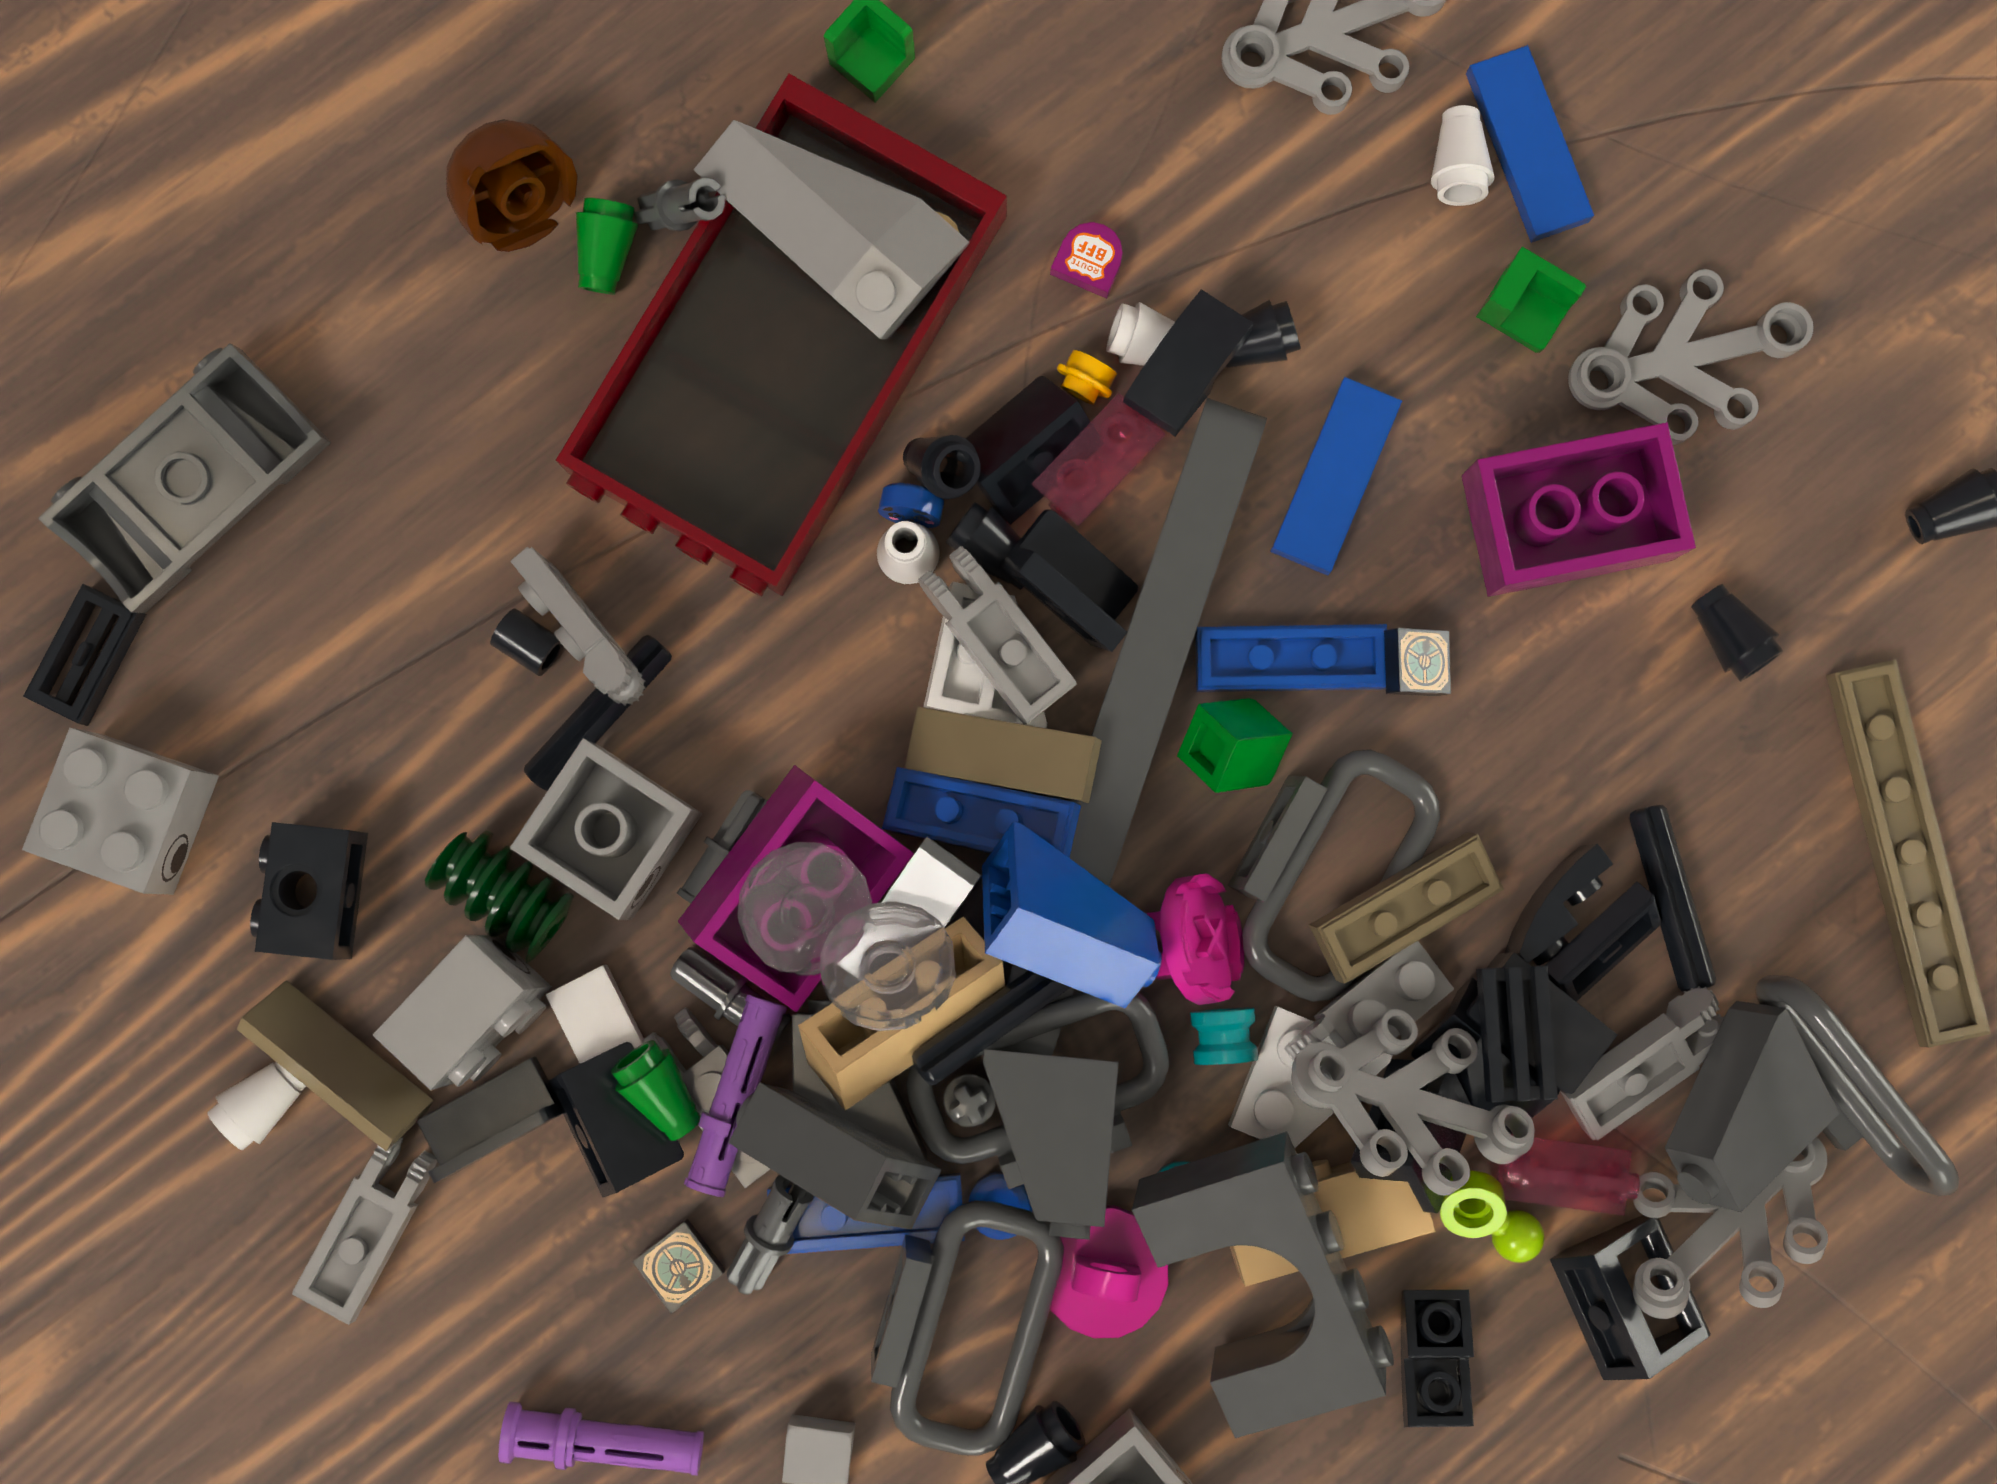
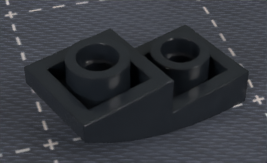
(1188, 362)
(1545, 918)
(1436, 1358)

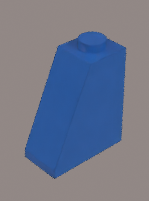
(1064, 921)

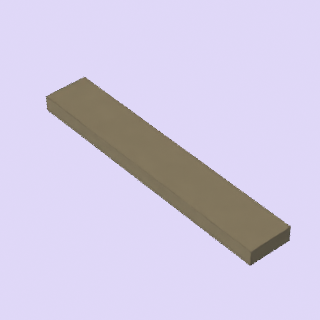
(1908, 854)

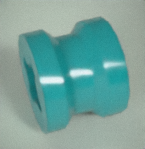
(1224, 1036)

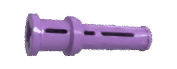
(569, 1439)

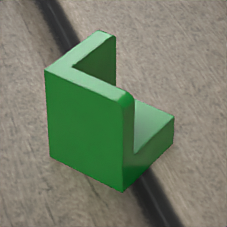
(870, 46)
(1530, 300)
(1234, 744)

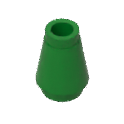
(603, 243)
(657, 1089)

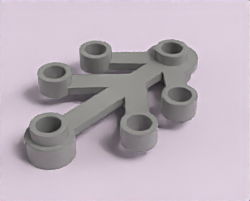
(1326, 34)
(1677, 359)
(1406, 1104)
(1722, 1226)

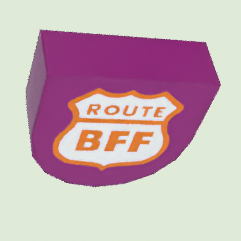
(1089, 258)

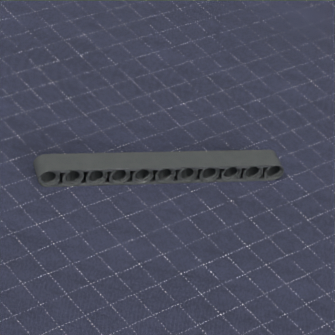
(1159, 643)

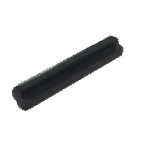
(593, 716)
(1673, 898)
(984, 1025)

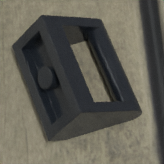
(1607, 1307)

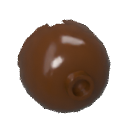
(509, 183)

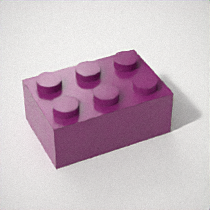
(1578, 509)
(794, 813)

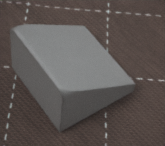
(817, 1450)

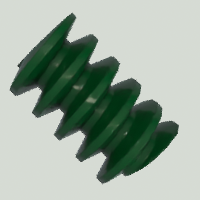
(499, 893)

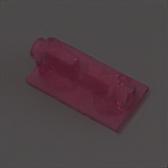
(1097, 460)
(1571, 1176)

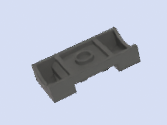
(184, 477)

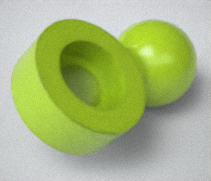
(1481, 1210)

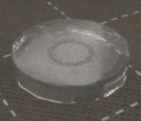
(795, 903)
(887, 965)

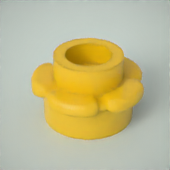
(1086, 377)

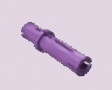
(739, 1080)

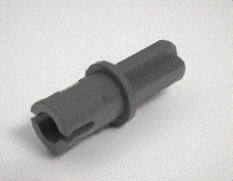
(680, 204)
(733, 827)
(716, 986)
(969, 1100)
(768, 1236)

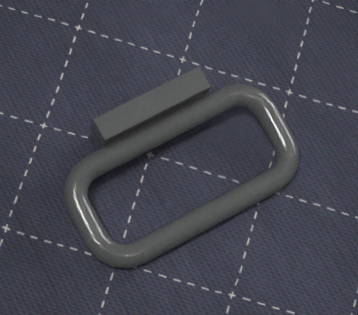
(1288, 840)
(1049, 1018)
(1861, 1092)
(914, 1313)

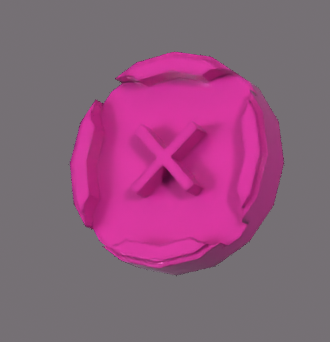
(1199, 939)
(1110, 1280)

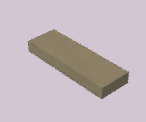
(1004, 754)
(1406, 907)
(335, 1065)

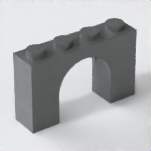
(1268, 1201)

